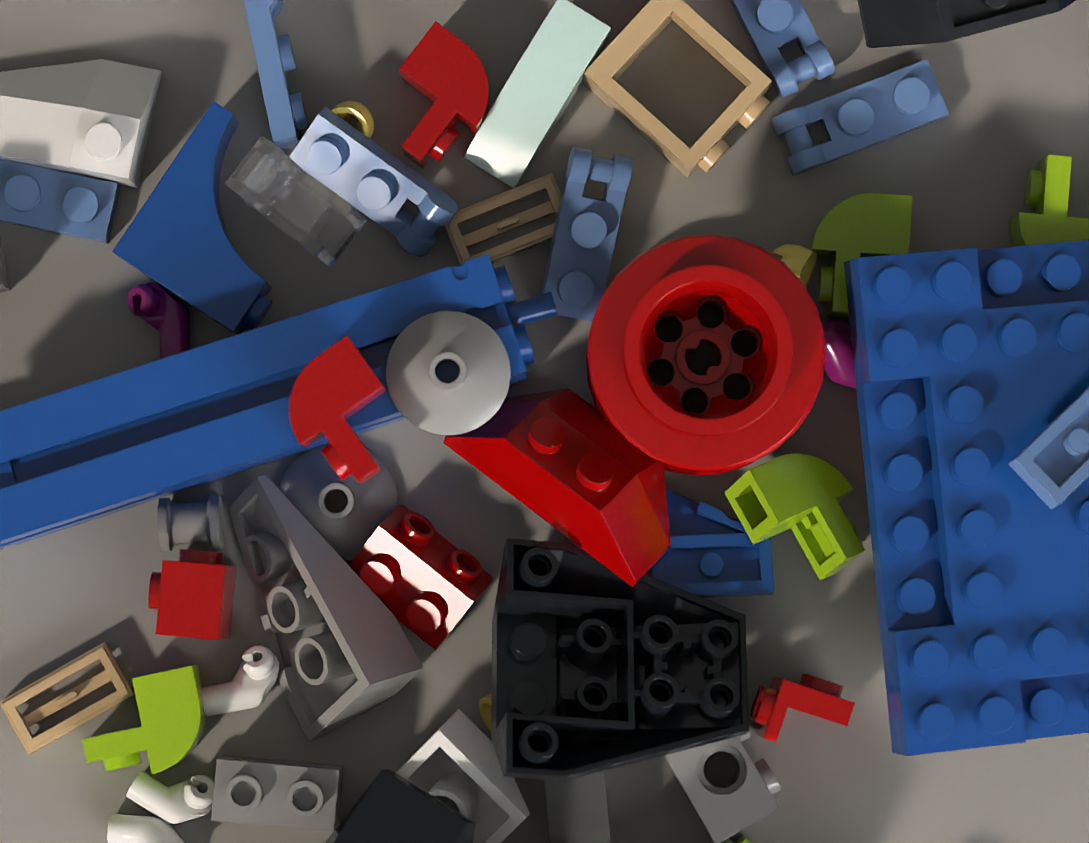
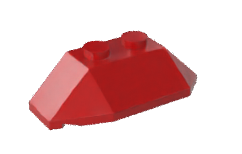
(576, 476)

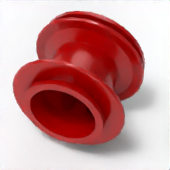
(756, 298)

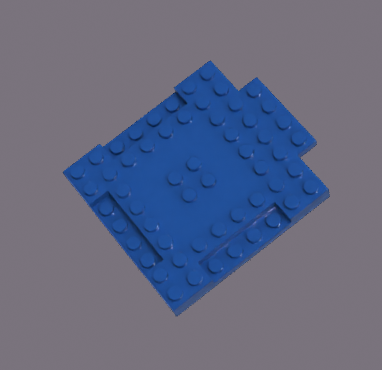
(971, 568)

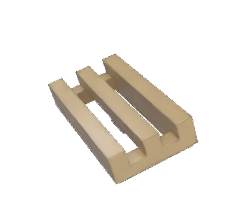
(461, 243)
(112, 672)

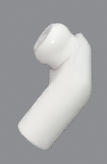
(248, 686)
(173, 803)
(140, 830)

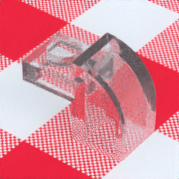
(295, 202)

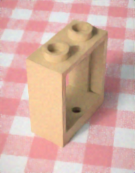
(628, 46)

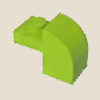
(1049, 195)
(856, 229)
(803, 496)
(170, 723)

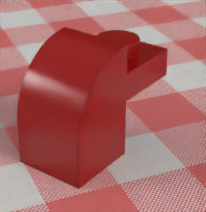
(457, 85)
(328, 394)

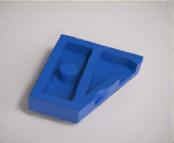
(712, 553)

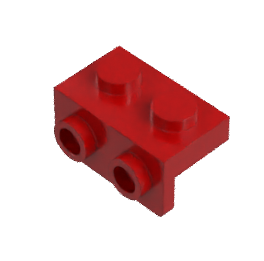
(420, 575)
(810, 696)

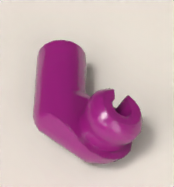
(164, 313)
(839, 353)

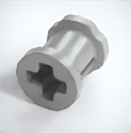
(190, 523)

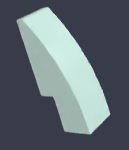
(537, 92)

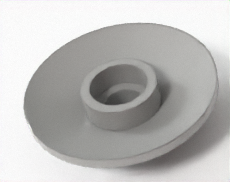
(448, 406)
(368, 505)

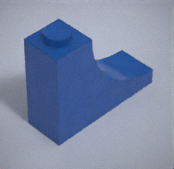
(183, 236)

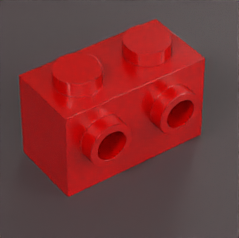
(193, 596)

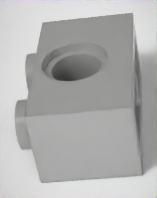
(277, 793)
(728, 806)

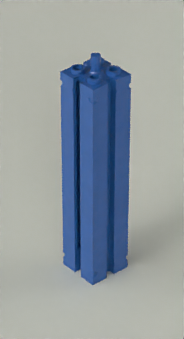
(224, 402)

